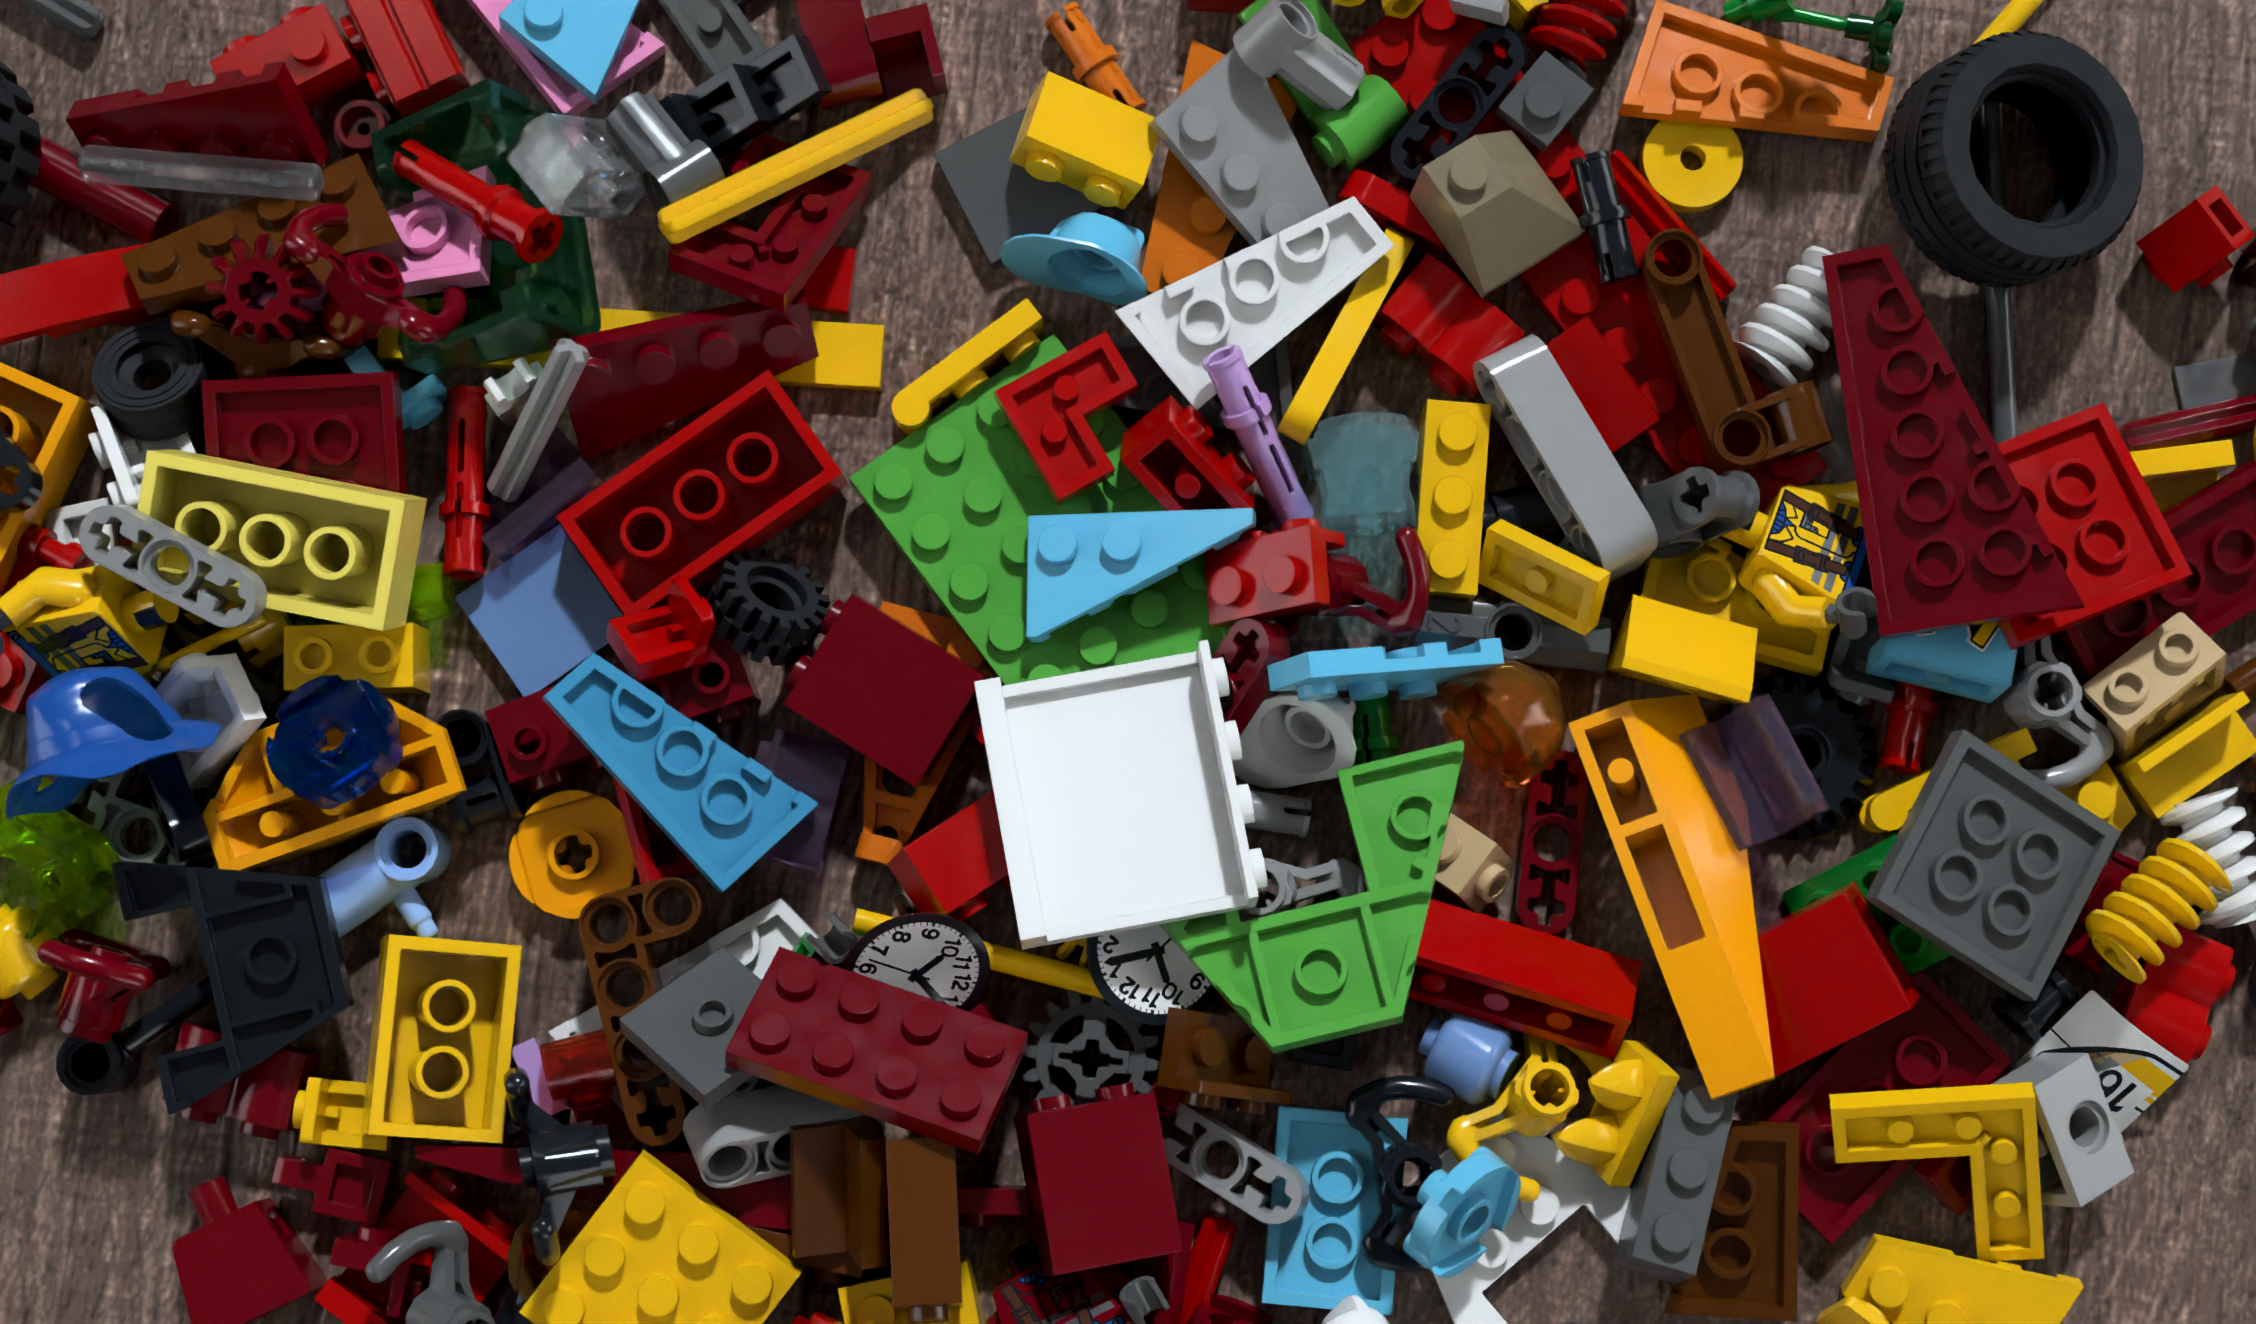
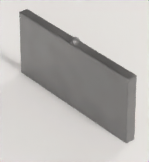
(2215, 380)

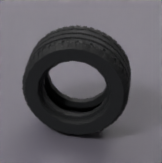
(2090, 139)

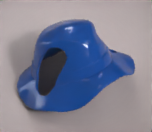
(93, 728)

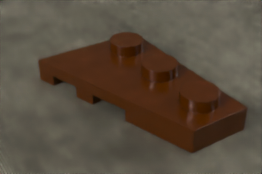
(1751, 1232)

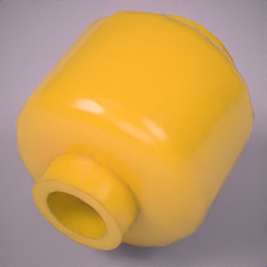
(19, 958)

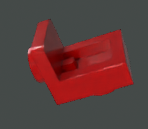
(664, 636)

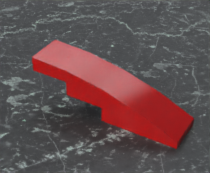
(69, 297)

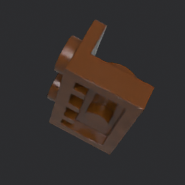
(1216, 1059)

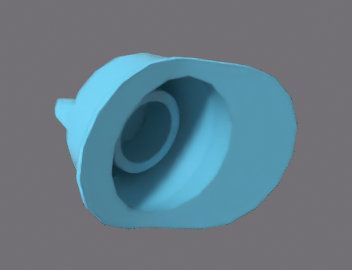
(1082, 256)

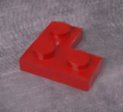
(1051, 413)

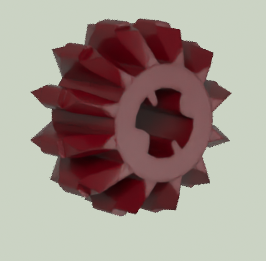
(238, 297)

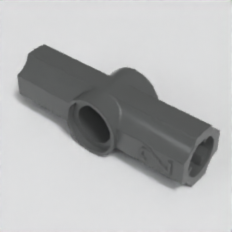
(1546, 643)

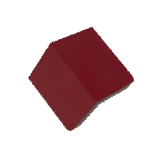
(907, 52)

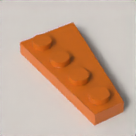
(1741, 79)

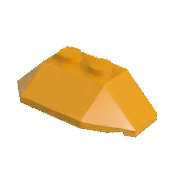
(264, 823)

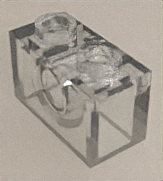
(576, 167)

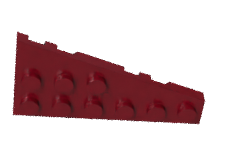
(1935, 495)

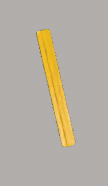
(794, 166)

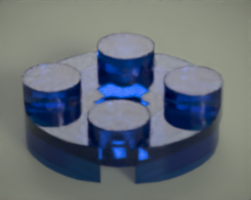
(357, 764)

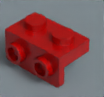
(1270, 572)

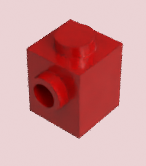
(2195, 242)

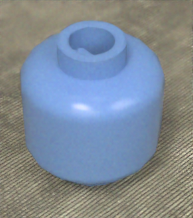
(1469, 1056)

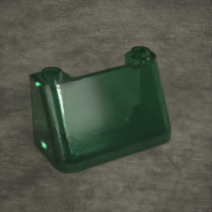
(525, 301)

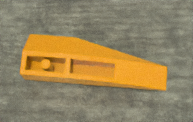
(1684, 881)

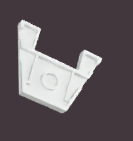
(1564, 1189)

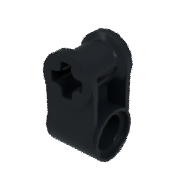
(483, 777)

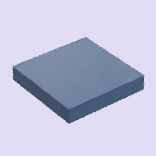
(541, 612)

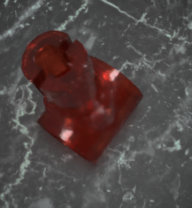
(583, 1077)

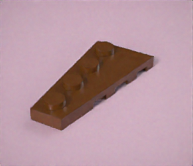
(177, 266)

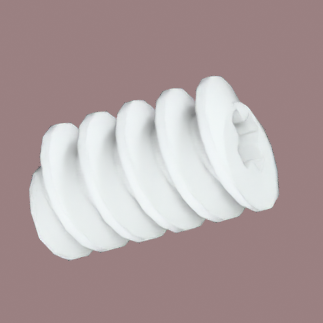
(1789, 322)
(2208, 827)

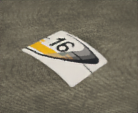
(2128, 1062)

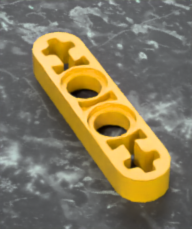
(1344, 339)

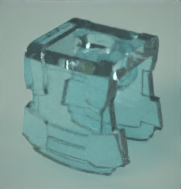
(1364, 473)

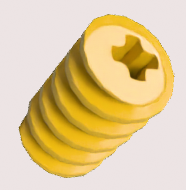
(2152, 904)

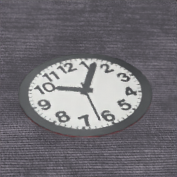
(925, 956)
(1145, 974)

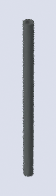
(1997, 300)

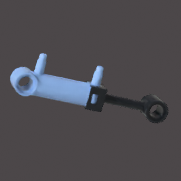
(357, 890)

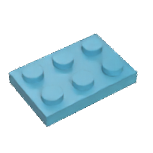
(1320, 1252)

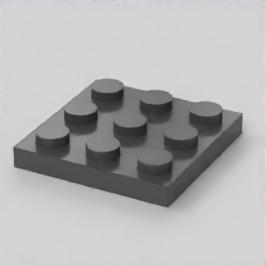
(1993, 865)

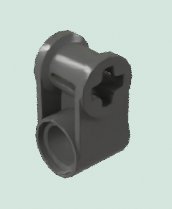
(1698, 508)

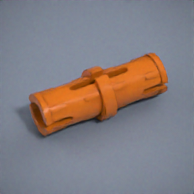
(1093, 60)

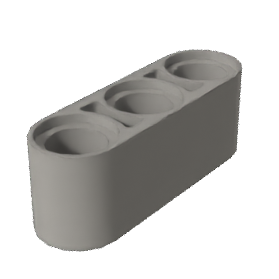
(750, 1134)

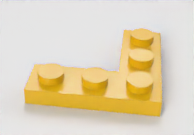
(1978, 1121)

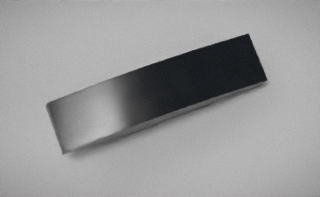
(750, 97)

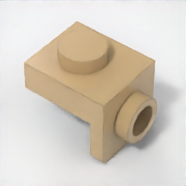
(1472, 866)

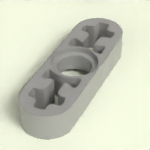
(122, 561)
(1272, 1168)

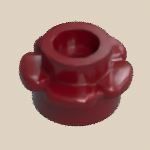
(351, 118)

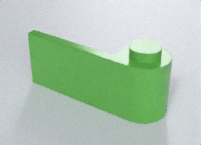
(1363, 123)

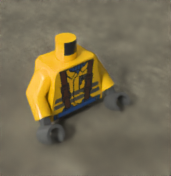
(1809, 559)
(86, 620)

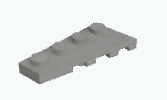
(1242, 151)

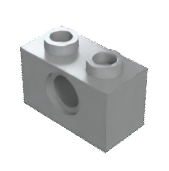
(2075, 1129)

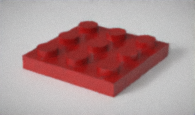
(2094, 517)

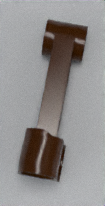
(1711, 372)

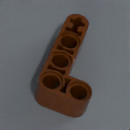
(636, 952)

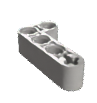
(1566, 457)

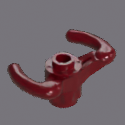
(364, 286)
(1351, 588)
(99, 981)

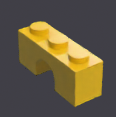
(1452, 493)

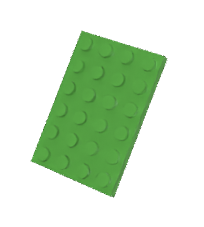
(959, 514)

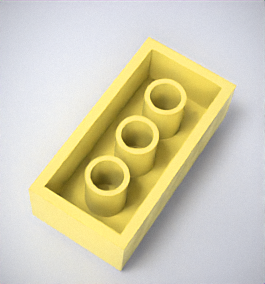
(312, 540)

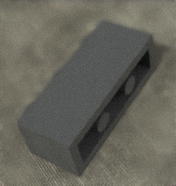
(1676, 1183)

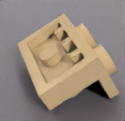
(2156, 683)

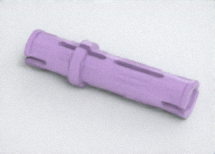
(1248, 415)

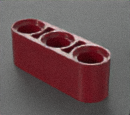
(843, 49)

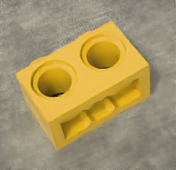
(388, 659)

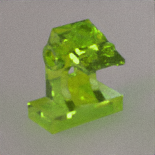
(68, 849)

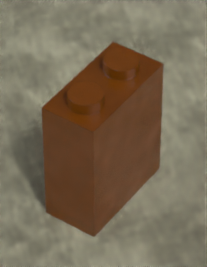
(923, 1229)

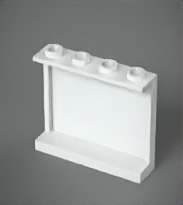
(1120, 797)

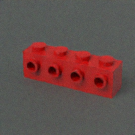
(1517, 962)

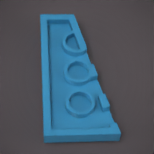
(688, 781)

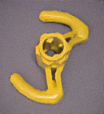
(1537, 1078)

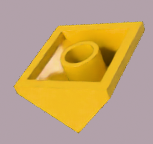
(1685, 651)

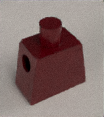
(241, 1259)

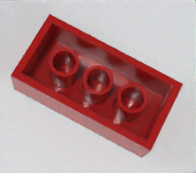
(702, 496)

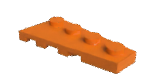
(1186, 223)

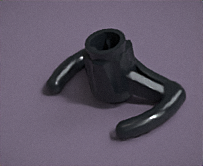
(1363, 1115)
(558, 1161)

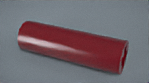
(125, 208)

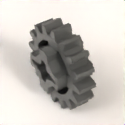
(1094, 1028)

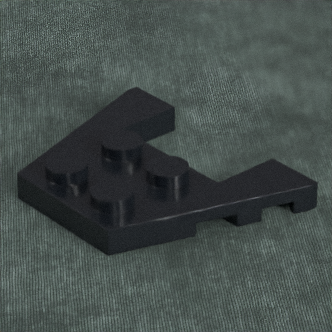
(267, 959)

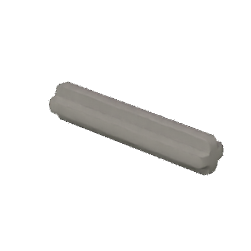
(538, 420)

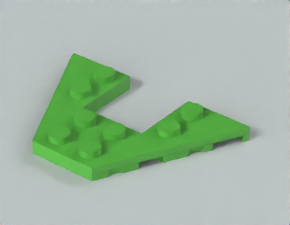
(1350, 958)

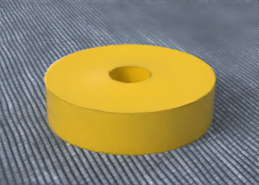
(1691, 189)

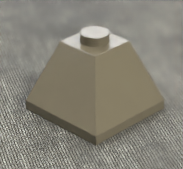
(1494, 209)

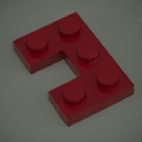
(790, 243)

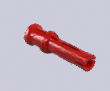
(495, 210)

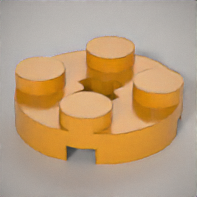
(545, 835)

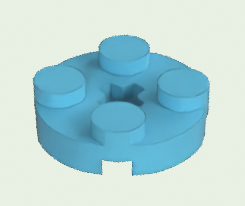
(1460, 1211)

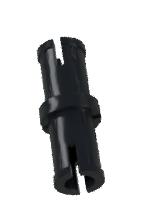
(1604, 217)

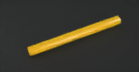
(1011, 961)

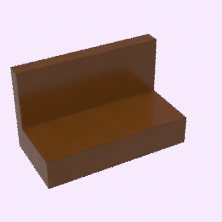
(839, 1191)

